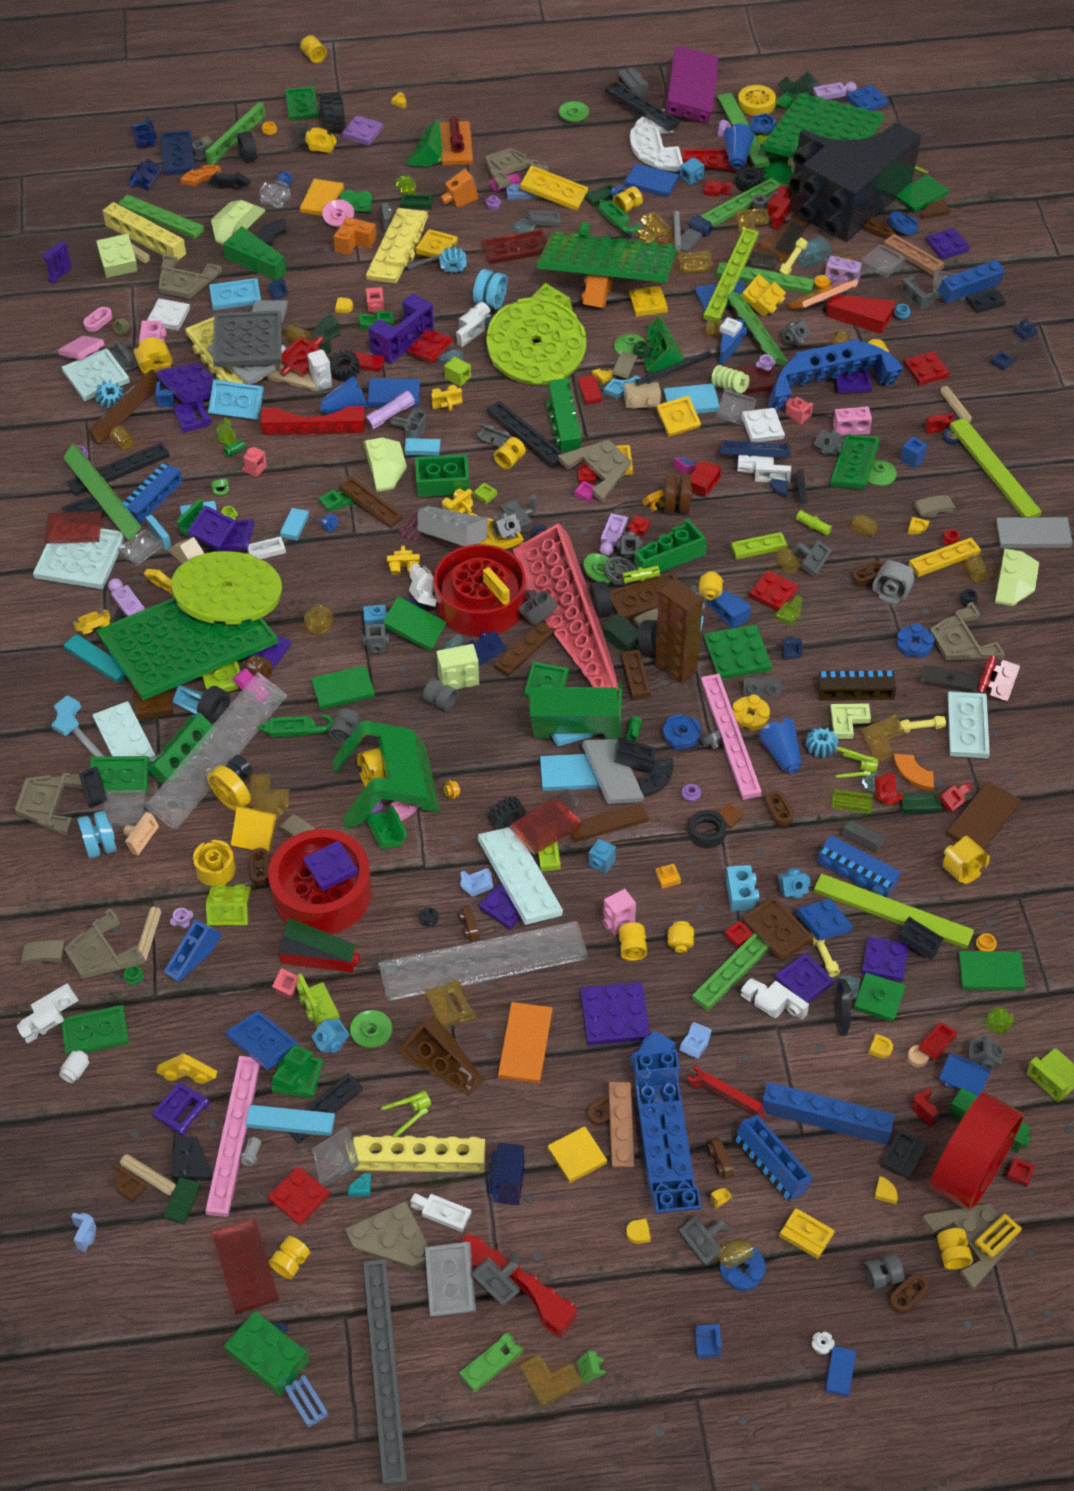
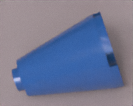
(738, 144)
(344, 395)
(782, 744)

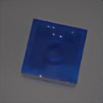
(507, 1173)

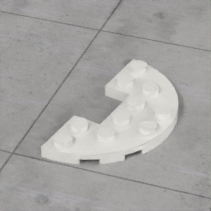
(648, 146)

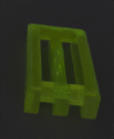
(853, 798)

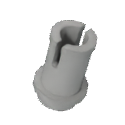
(249, 1158)

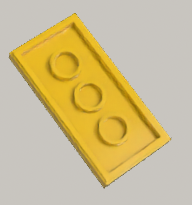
(554, 188)

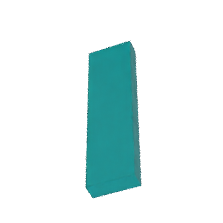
(94, 657)

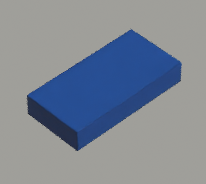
(840, 1371)

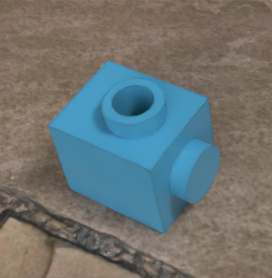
(692, 171)
(375, 615)
(602, 856)

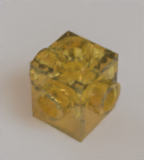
(318, 619)

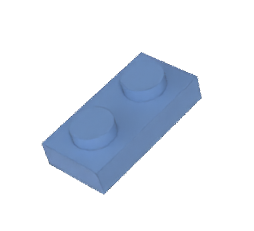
(514, 192)

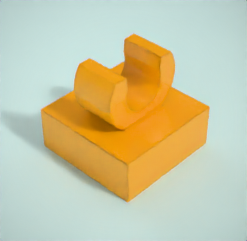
(654, 498)
(668, 876)

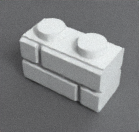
(320, 370)

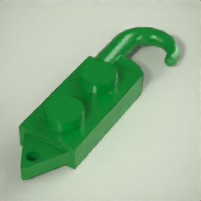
(616, 216)
(294, 726)

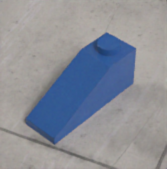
(730, 343)
(730, 608)
(192, 950)

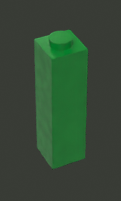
(963, 1102)

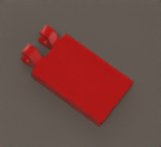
(726, 1092)

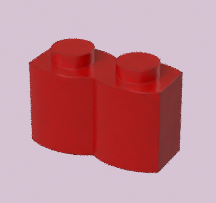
(705, 477)

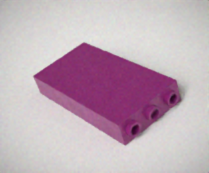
(692, 84)

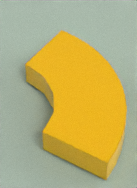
(159, 579)

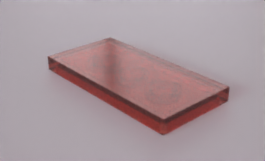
(514, 246)
(245, 1266)

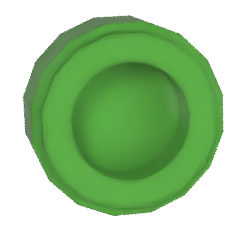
(220, 483)

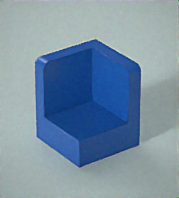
(164, 398)
(913, 452)
(708, 1341)

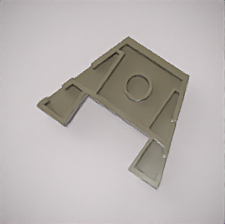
(508, 162)
(182, 282)
(604, 460)
(957, 641)
(40, 800)
(93, 954)
(975, 1224)

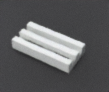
(266, 549)

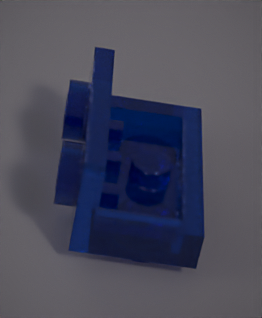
(144, 134)
(146, 174)
(488, 647)

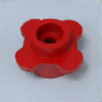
(951, 537)

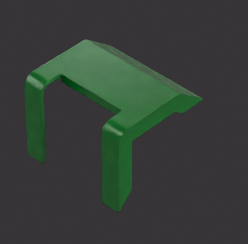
(575, 710)
(405, 768)

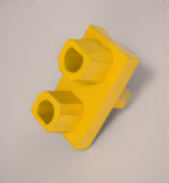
(447, 398)
(461, 503)
(402, 559)

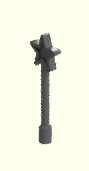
(413, 265)

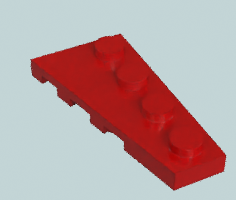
(711, 158)

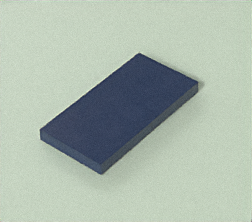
(177, 152)
(755, 448)

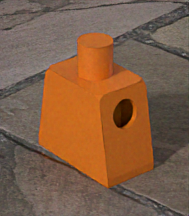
(460, 189)

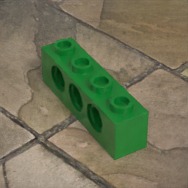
(160, 766)

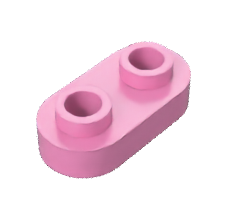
(97, 319)

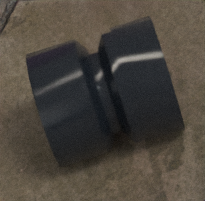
(240, 766)

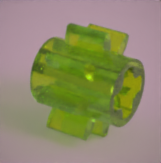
(1000, 1020)

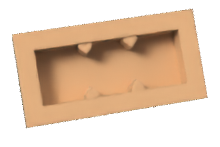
(141, 833)

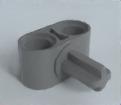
(414, 424)
(537, 606)

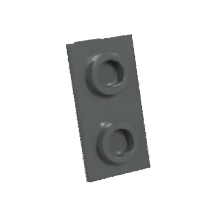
(123, 357)
(489, 432)
(762, 686)

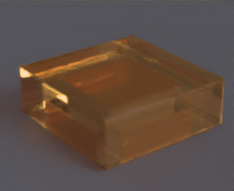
(731, 815)

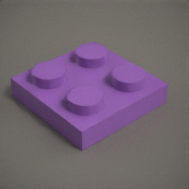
(362, 130)

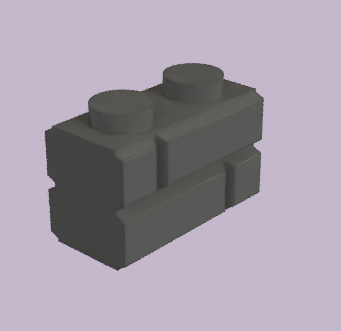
(633, 81)

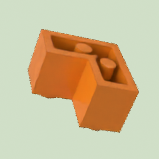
(353, 233)
(596, 290)

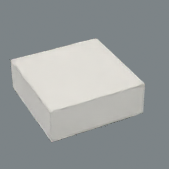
(730, 327)

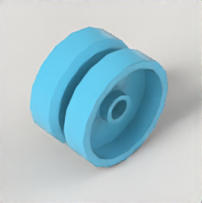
(490, 288)
(98, 834)

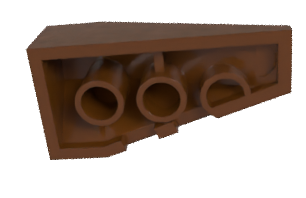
(438, 1052)

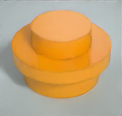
(269, 128)
(821, 281)
(451, 789)
(986, 942)

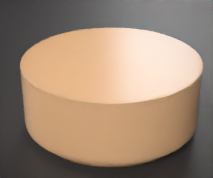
(917, 1057)

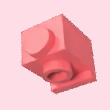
(375, 303)
(798, 409)
(254, 461)
(285, 983)

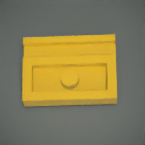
(807, 1233)

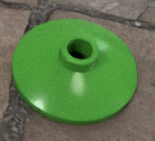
(574, 111)
(626, 343)
(882, 473)
(594, 567)
(371, 1021)

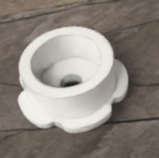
(822, 1348)

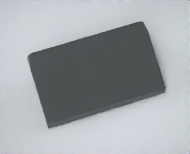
(863, 836)

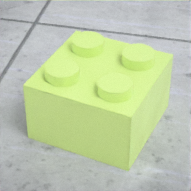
(117, 255)
(458, 666)

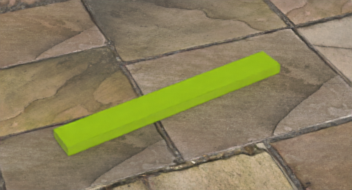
(731, 275)
(995, 469)
(891, 909)

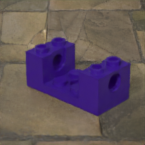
(395, 341)

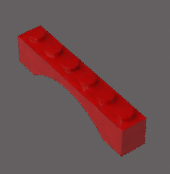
(278, 422)
(554, 1312)

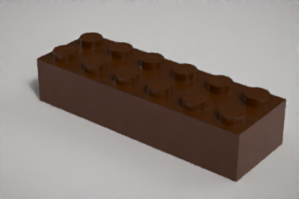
(678, 630)

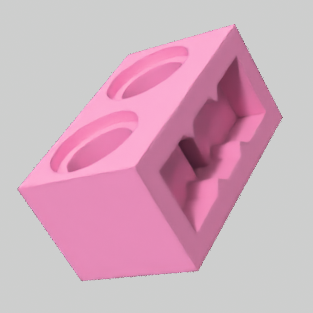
(152, 329)
(852, 421)
(618, 910)

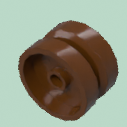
(678, 493)

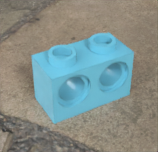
(740, 888)

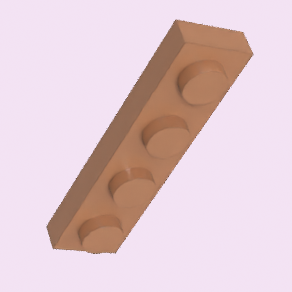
(914, 254)
(621, 1125)

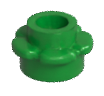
(130, 971)

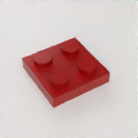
(429, 346)
(926, 368)
(773, 590)
(298, 1195)

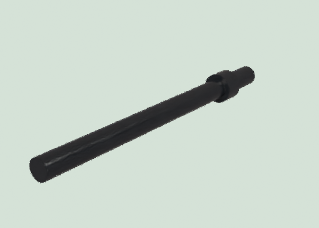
(650, 377)

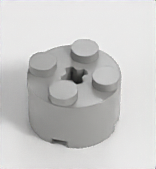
(893, 582)

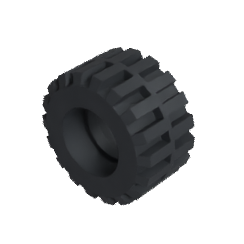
(332, 111)

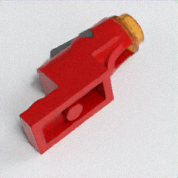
(779, 205)

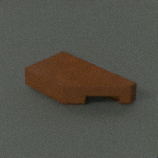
(935, 209)
(128, 1184)

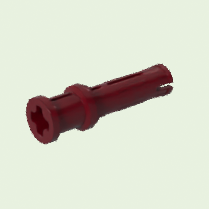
(456, 137)

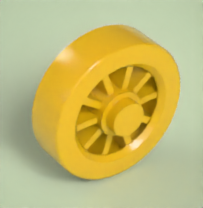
(756, 100)
(228, 787)

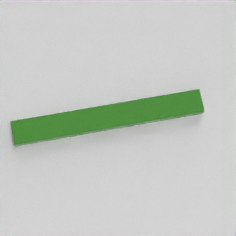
(735, 116)
(102, 492)

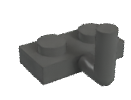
(385, 213)
(514, 507)
(814, 557)
(702, 1239)
(497, 1280)

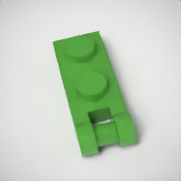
(491, 1362)

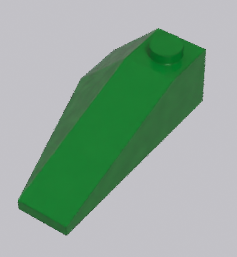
(429, 148)
(663, 347)

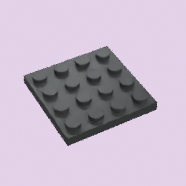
(247, 338)

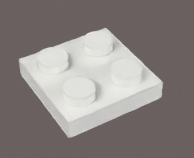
(170, 313)
(762, 425)

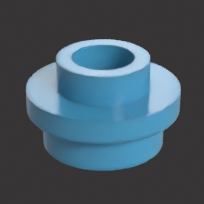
(902, 311)

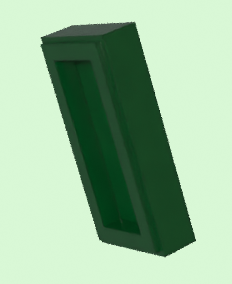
(602, 193)
(415, 201)
(920, 802)
(182, 1201)

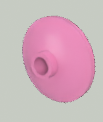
(337, 208)

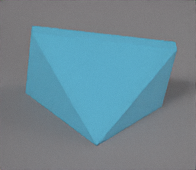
(187, 698)

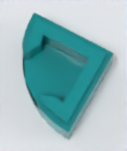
(361, 1186)

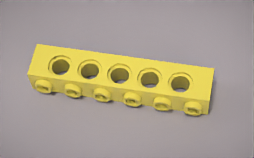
(143, 231)
(428, 1161)

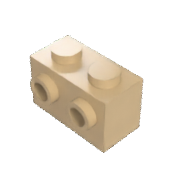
(642, 396)

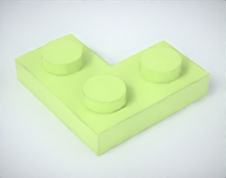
(844, 715)

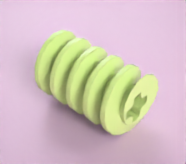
(730, 379)

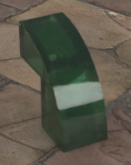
(802, 85)
(328, 329)

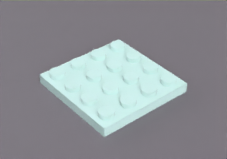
(82, 562)

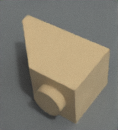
(186, 549)

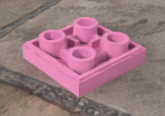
(81, 347)

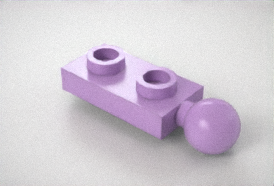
(834, 90)
(613, 531)
(124, 597)

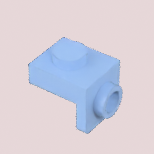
(477, 882)
(696, 1040)
(86, 1232)

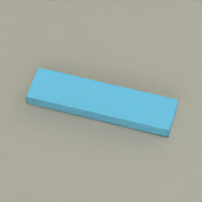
(290, 1120)

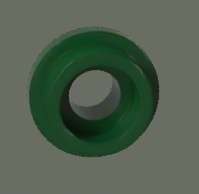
(641, 345)

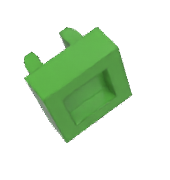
(589, 1366)

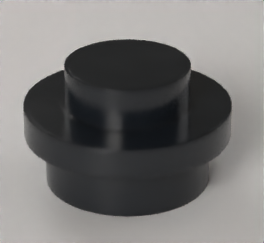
(968, 596)
(429, 917)

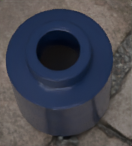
(701, 225)

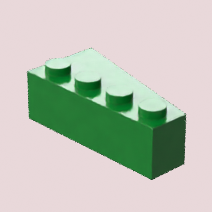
(254, 254)
(563, 415)
(673, 549)

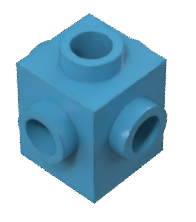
(794, 883)
(330, 1035)

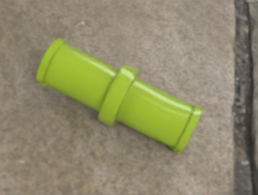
(814, 523)
(641, 574)

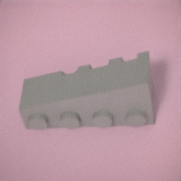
(452, 525)

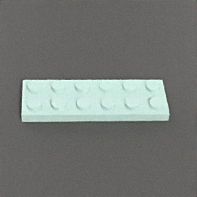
(520, 875)

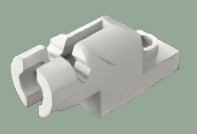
(472, 323)
(763, 468)
(422, 584)
(774, 999)
(47, 1013)

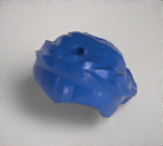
(763, 123)

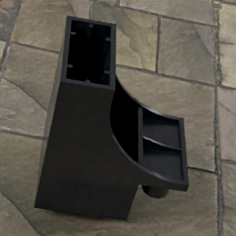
(851, 179)

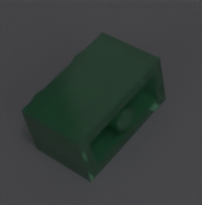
(621, 633)

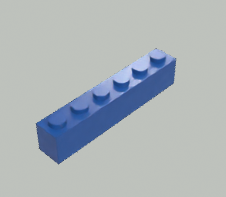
(828, 1113)

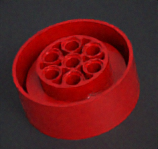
(467, 601)
(288, 881)
(976, 1150)

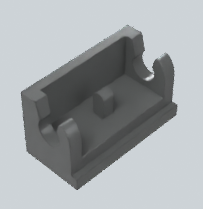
(915, 294)

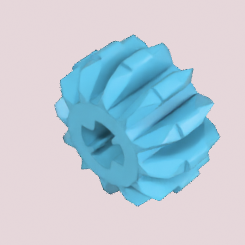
(453, 260)
(103, 393)
(821, 742)

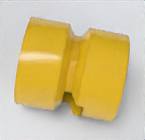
(313, 49)
(628, 199)
(509, 453)
(633, 942)
(954, 1247)
(287, 1260)

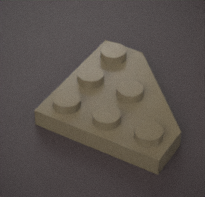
(390, 1236)

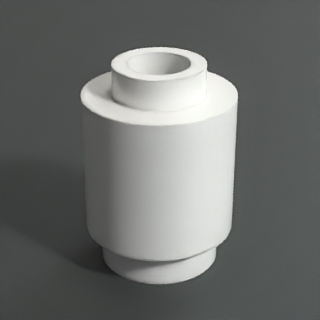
(74, 1066)

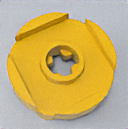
(319, 140)
(92, 620)
(754, 704)

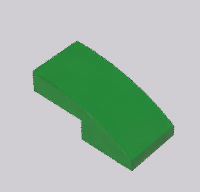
(367, 320)
(335, 500)
(293, 1067)

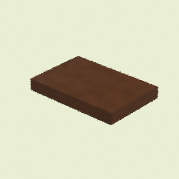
(777, 928)

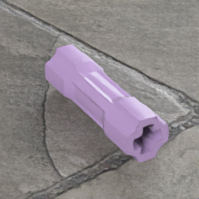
(379, 416)

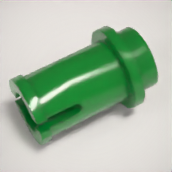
(584, 228)
(230, 450)
(635, 724)

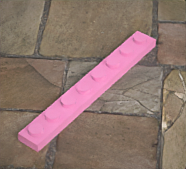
(731, 737)
(232, 1138)

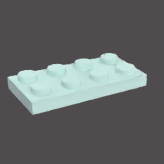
(968, 725)
(123, 732)

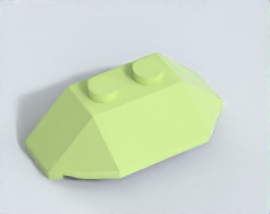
(233, 217)
(385, 462)
(1016, 577)

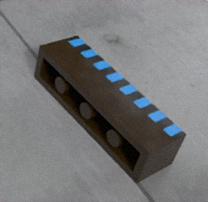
(856, 685)

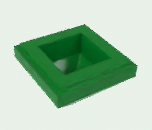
(784, 101)

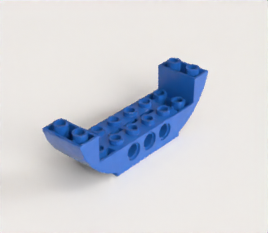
(833, 362)
(664, 1133)

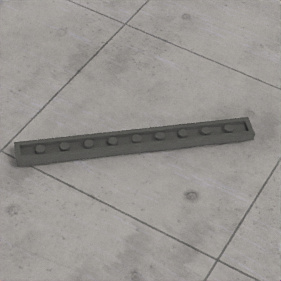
(384, 1374)

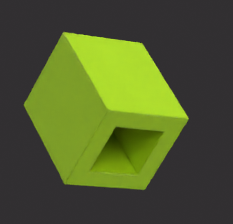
(457, 371)

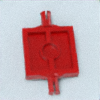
(296, 356)

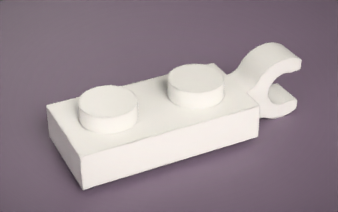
(442, 1211)

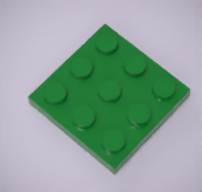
(737, 652)

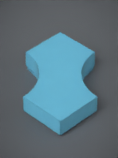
(616, 387)
(66, 713)

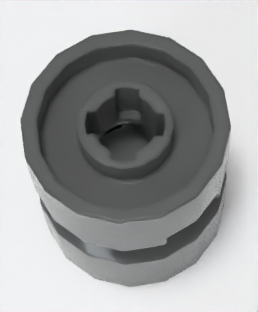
(441, 695)
(343, 725)
(882, 1272)

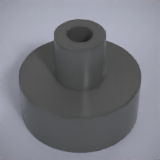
(711, 738)

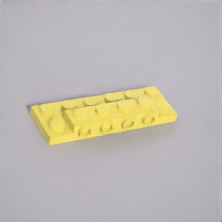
(397, 245)
(203, 336)

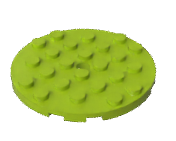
(528, 319)
(226, 587)

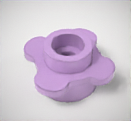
(765, 362)
(181, 913)

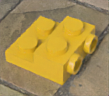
(763, 295)

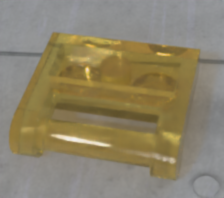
(695, 261)
(444, 1007)

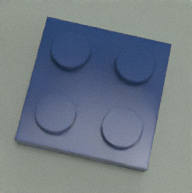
(868, 98)
(824, 919)

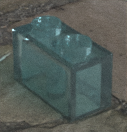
(816, 252)

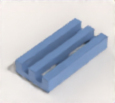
(297, 1385)

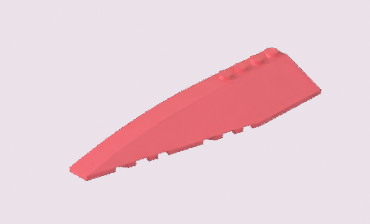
(553, 567)

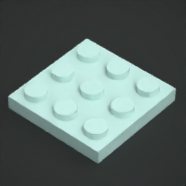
(93, 370)

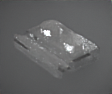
(141, 547)

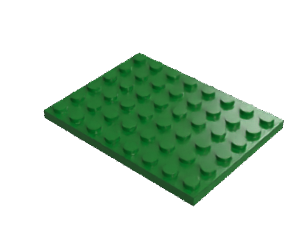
(823, 119)
(608, 257)
(170, 647)

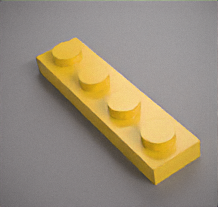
(944, 557)

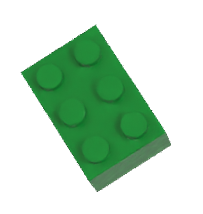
(441, 475)
(266, 1353)

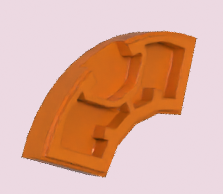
(193, 177)
(913, 772)

